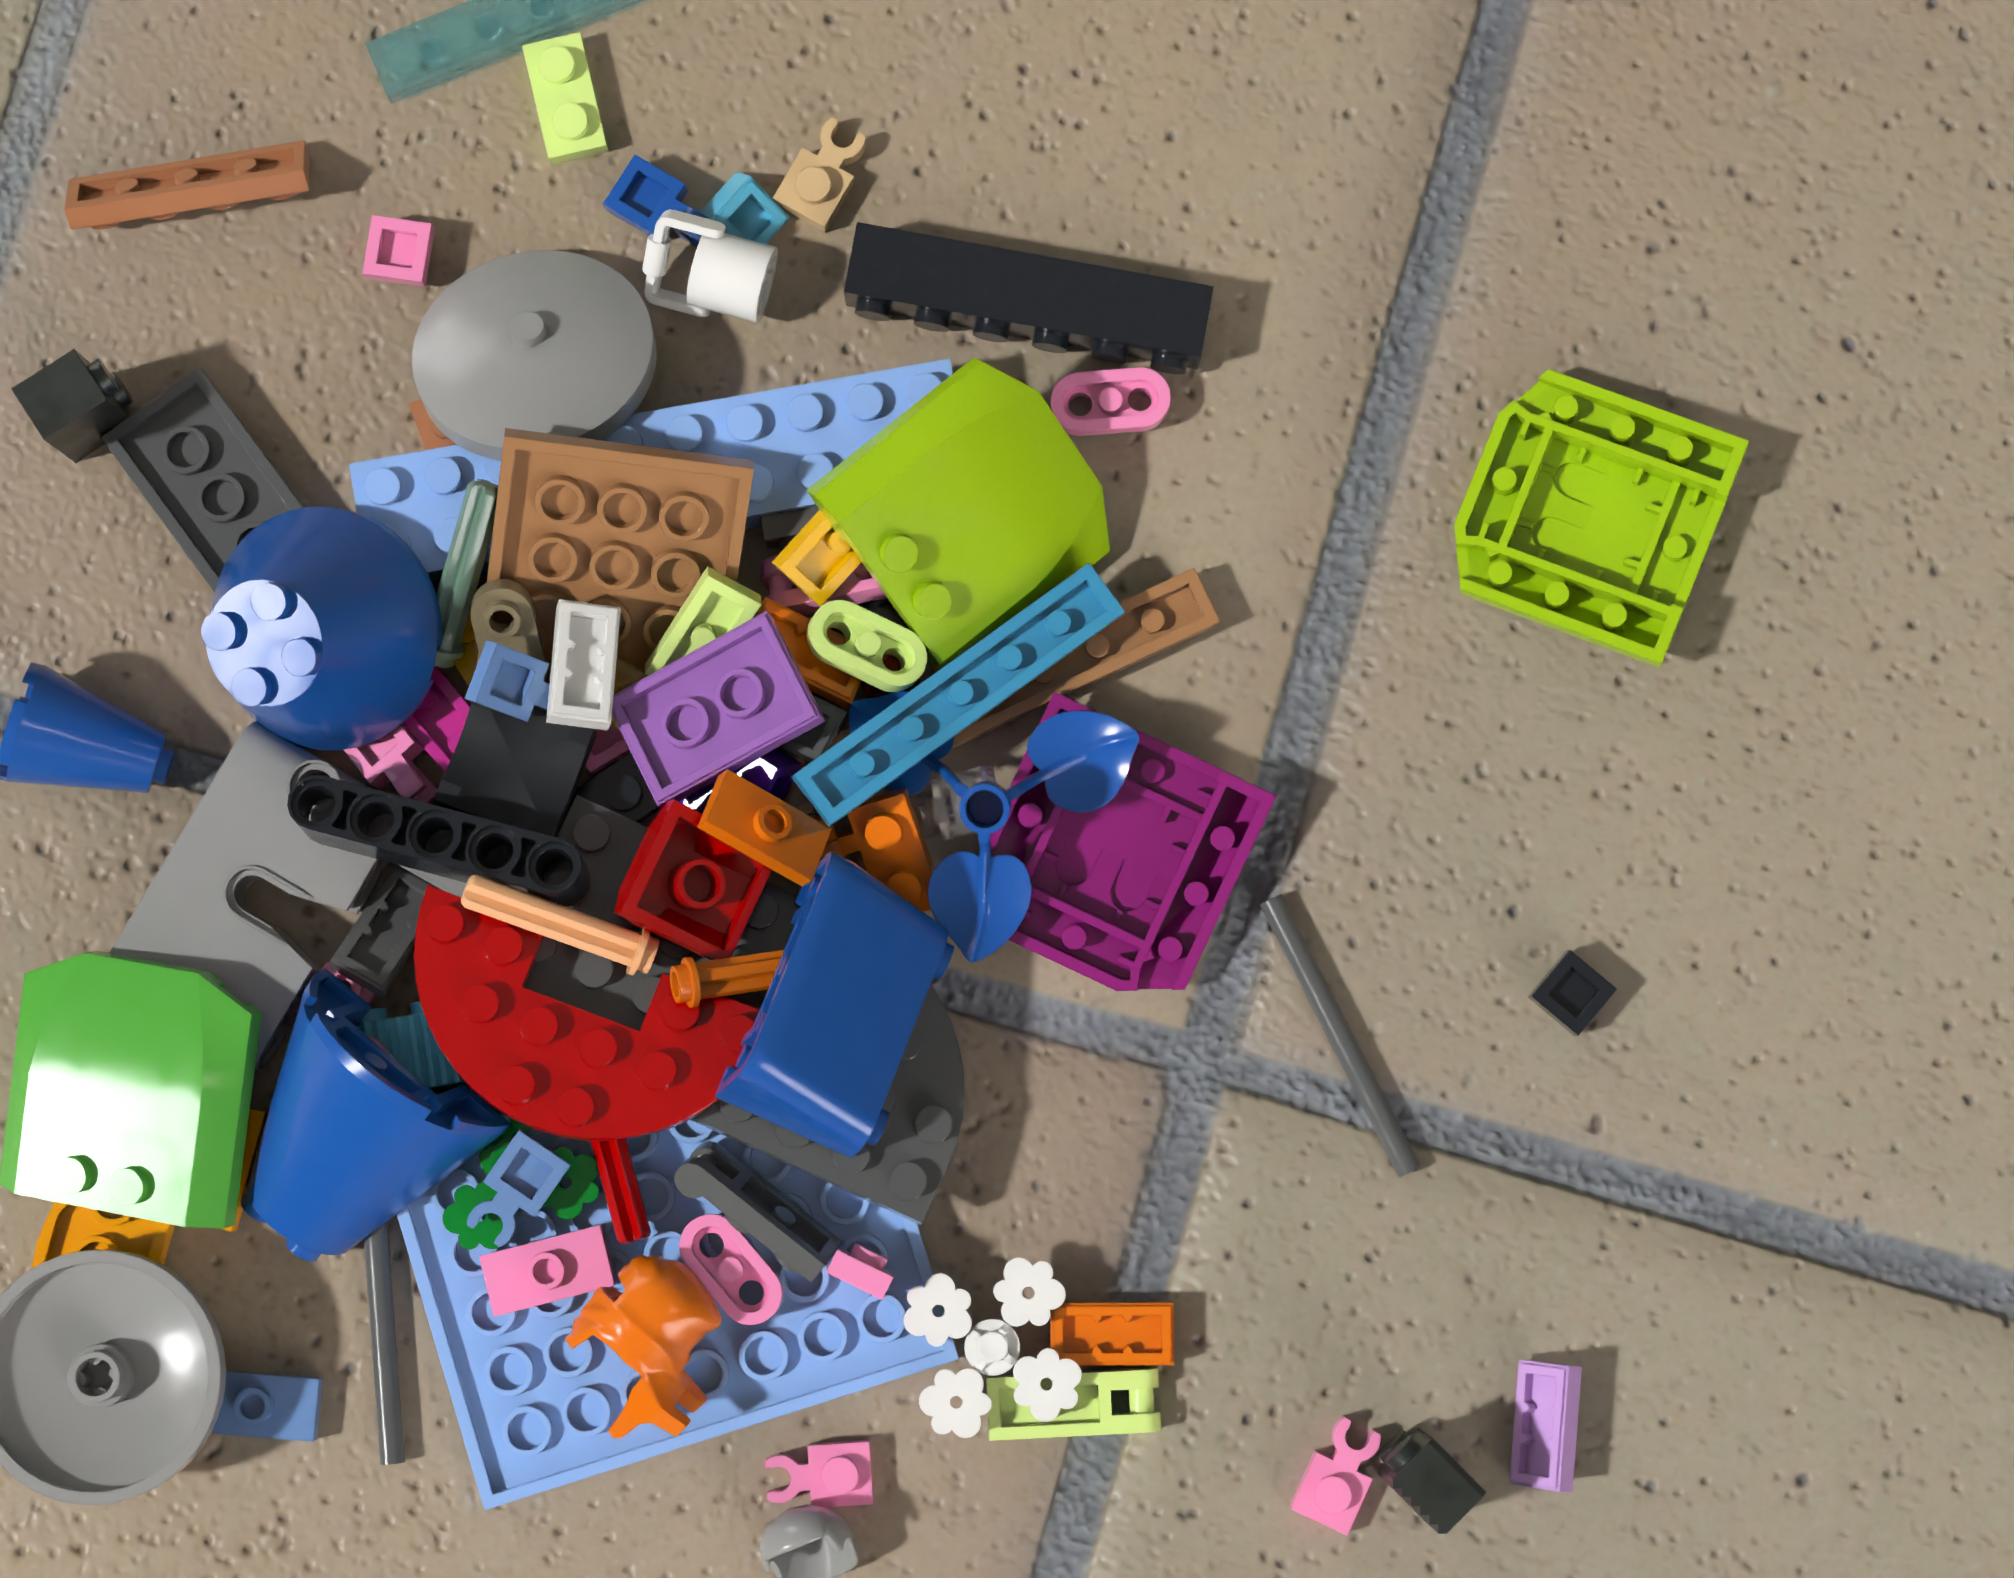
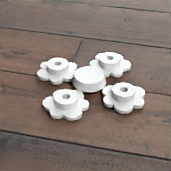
(992, 1347)

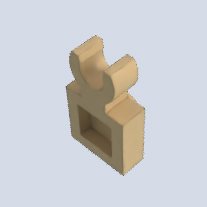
(818, 183)

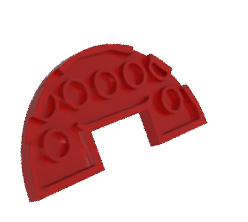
(555, 1061)

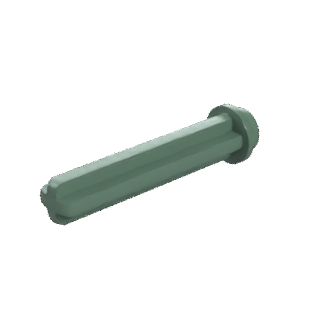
(464, 567)

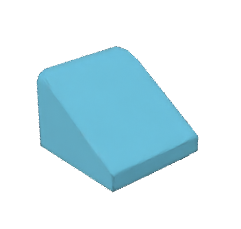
(746, 209)

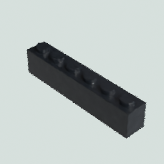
(1027, 297)

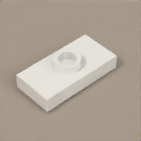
(583, 665)

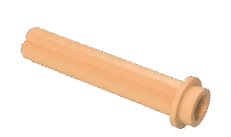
(561, 923)

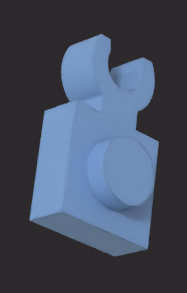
(522, 1179)

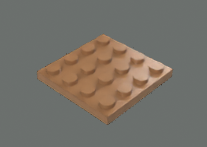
(614, 529)

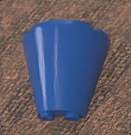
(353, 1131)

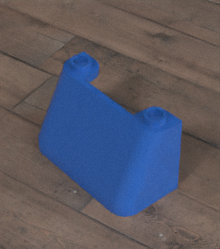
(838, 1010)

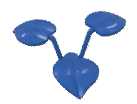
(987, 897)

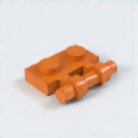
(889, 843)

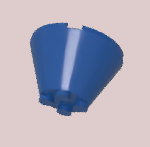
(324, 628)

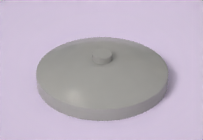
(534, 348)
(105, 1376)

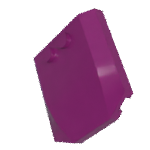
(1141, 879)

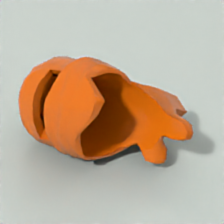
(653, 1333)

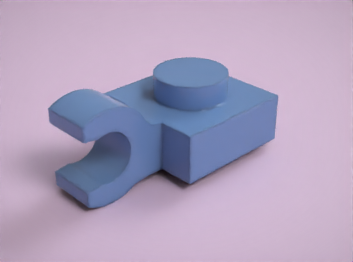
(509, 681)

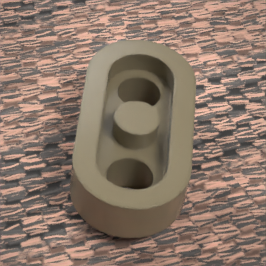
(521, 632)

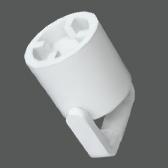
(726, 272)

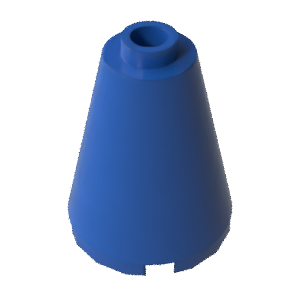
(78, 739)

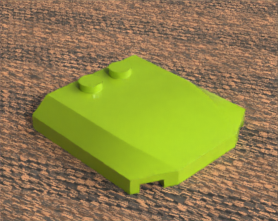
(967, 508)
(1601, 540)

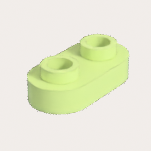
(867, 641)

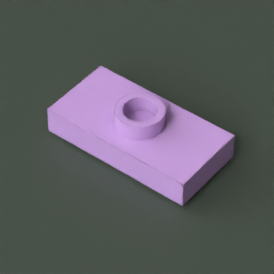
(1545, 1425)

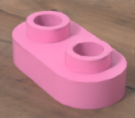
(1109, 396)
(731, 1269)

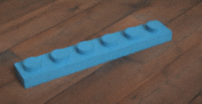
(958, 695)

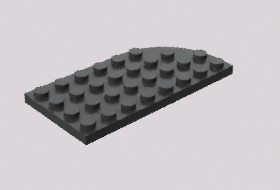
(924, 1095)

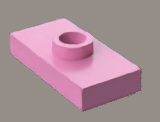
(547, 1270)

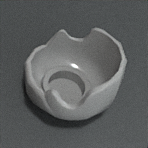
(808, 1544)

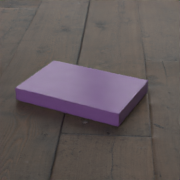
(715, 710)

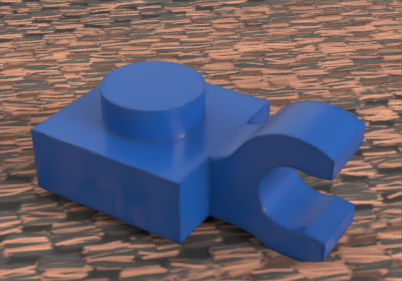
(645, 194)

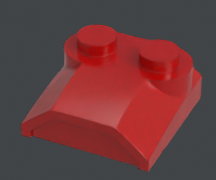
(690, 885)

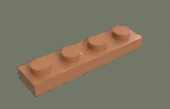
(188, 185)

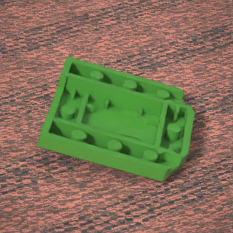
(131, 1090)

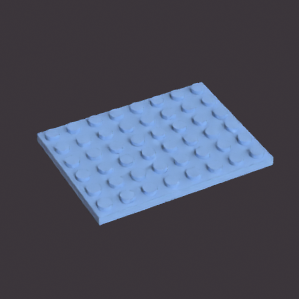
(543, 1411)

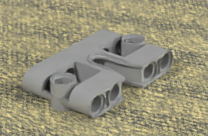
(238, 836)

